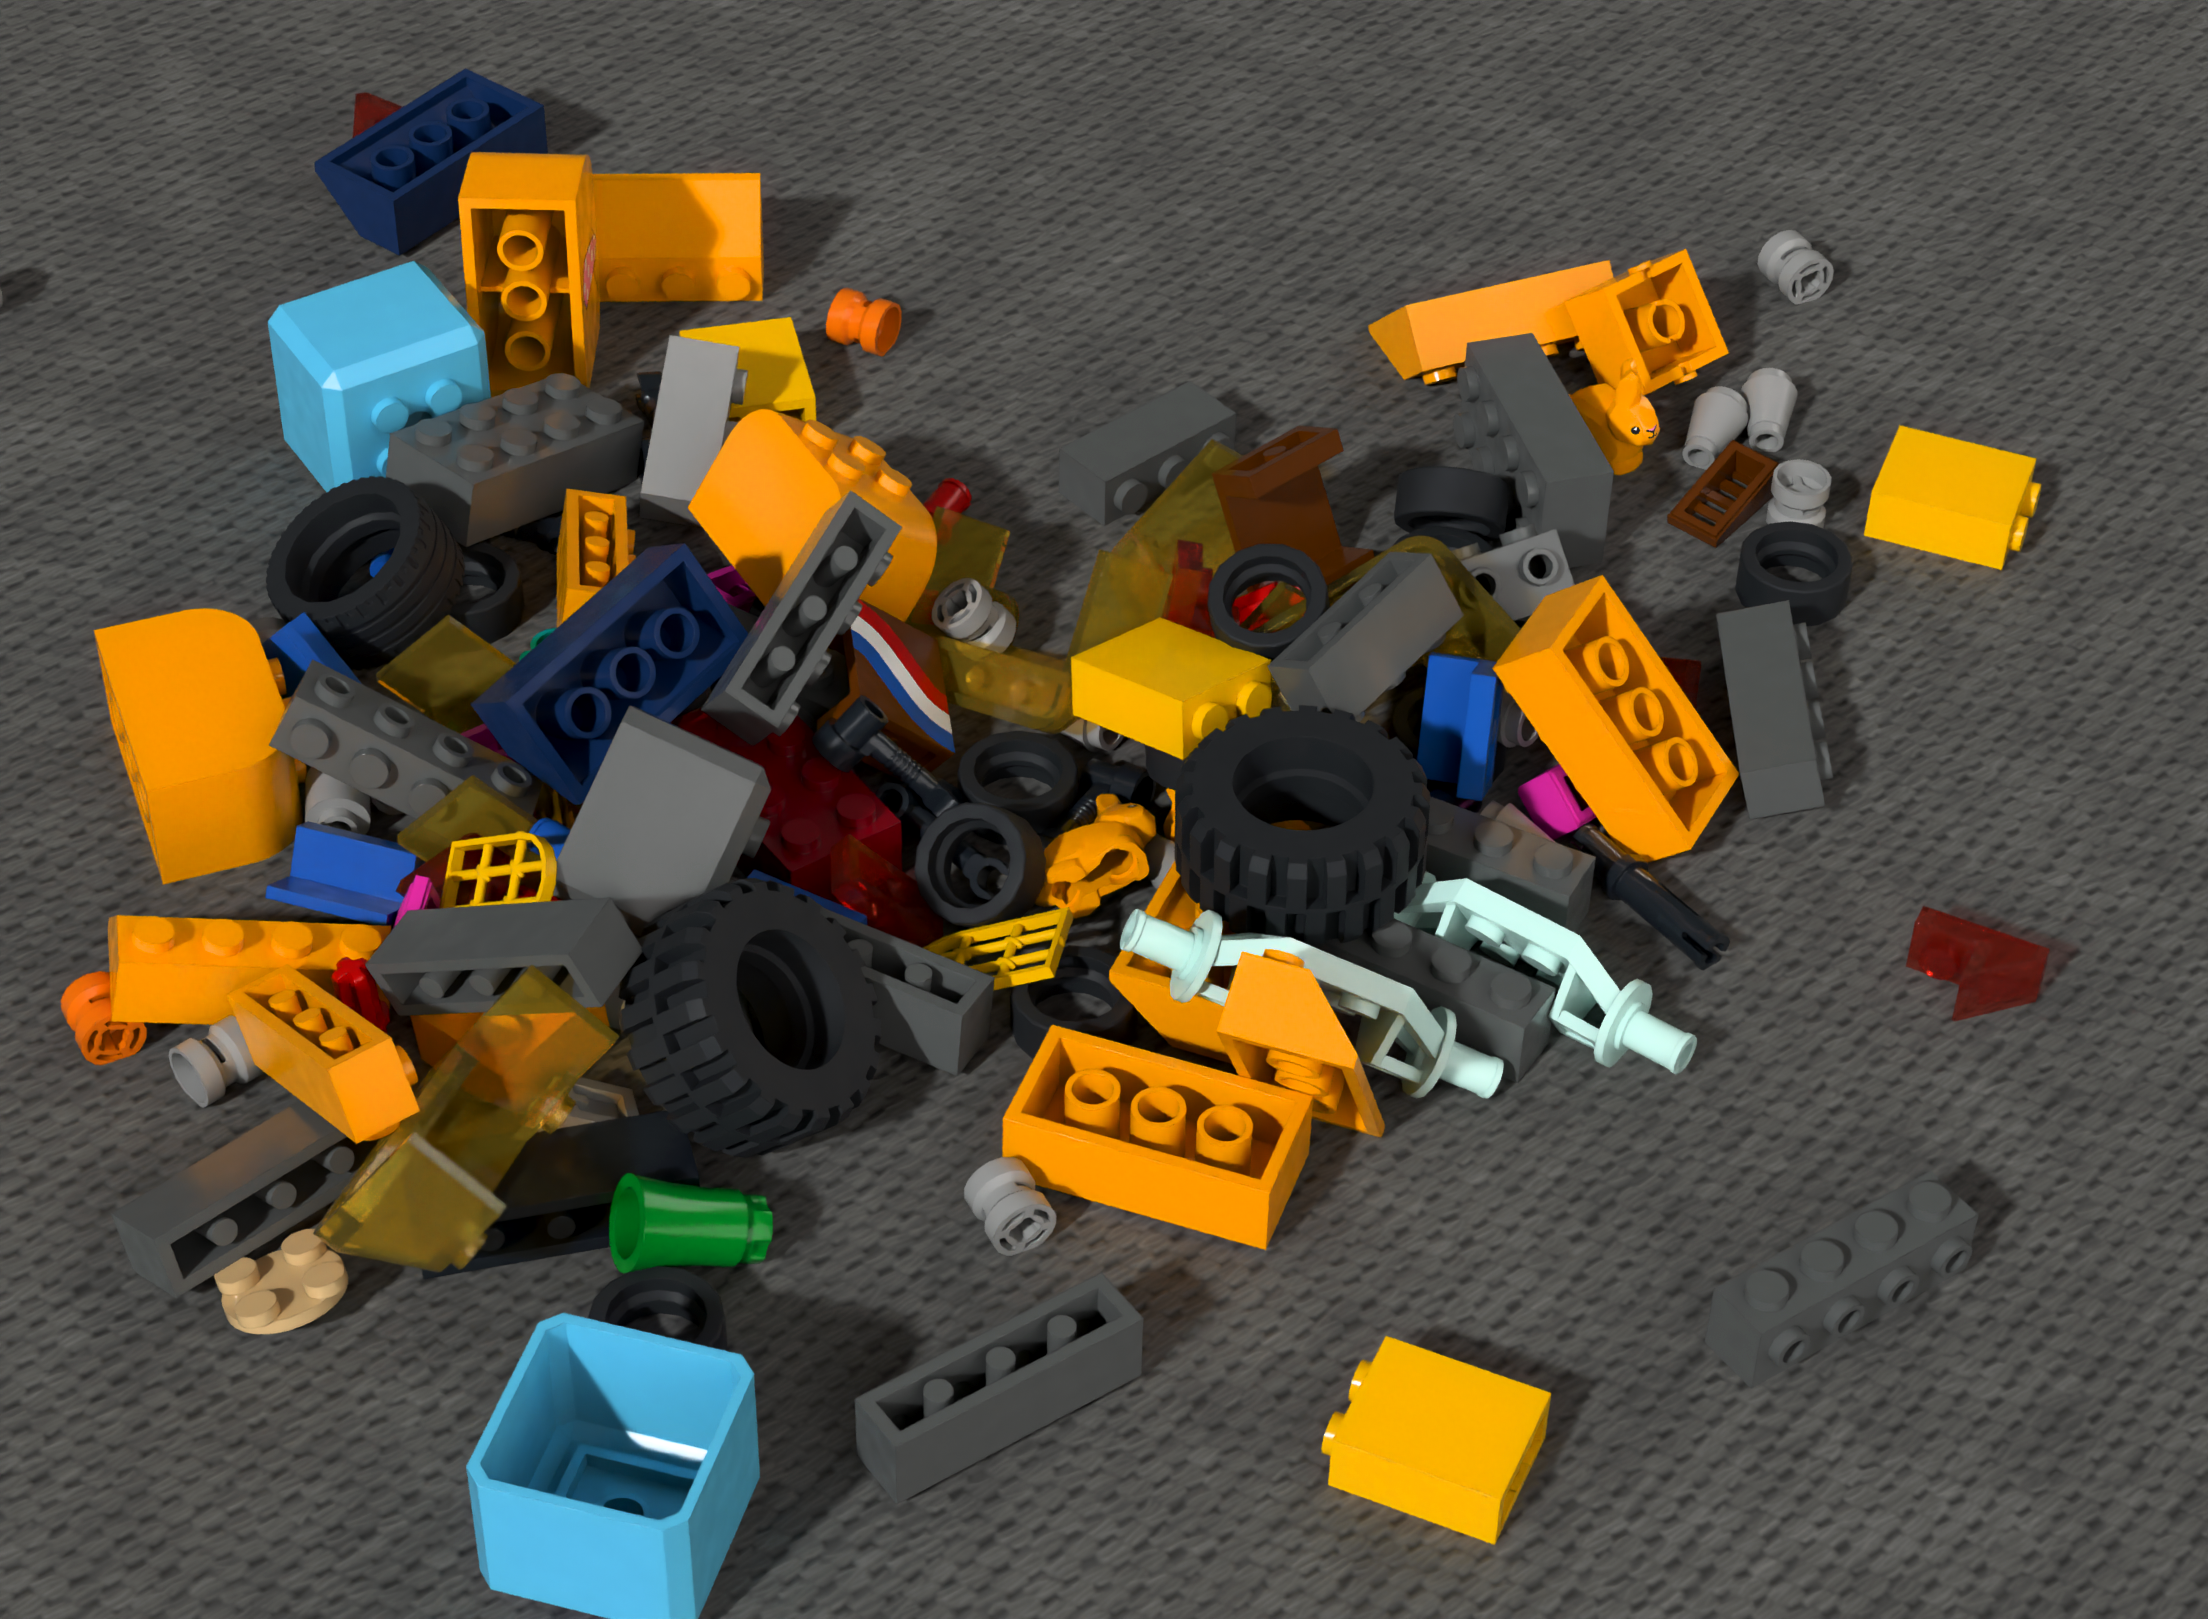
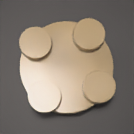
(283, 1286)

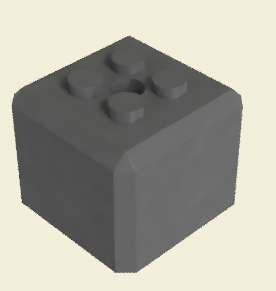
(662, 821)

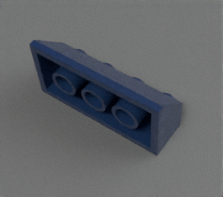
(408, 169)
(639, 642)

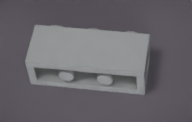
(689, 425)

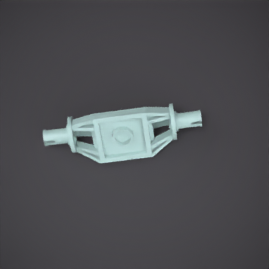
(1469, 912)
(1386, 1006)

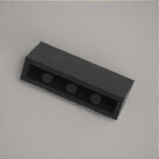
(566, 1183)

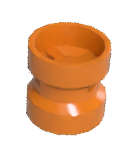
(863, 321)
(88, 1013)

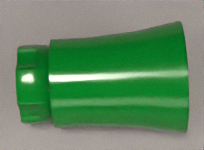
(685, 1225)

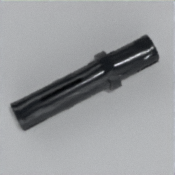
(1628, 879)

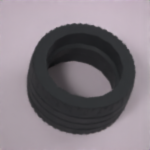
(343, 534)

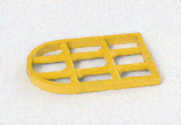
(485, 872)
(1009, 961)

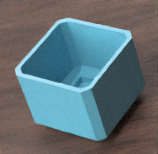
(371, 364)
(614, 1471)

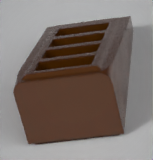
(1733, 463)

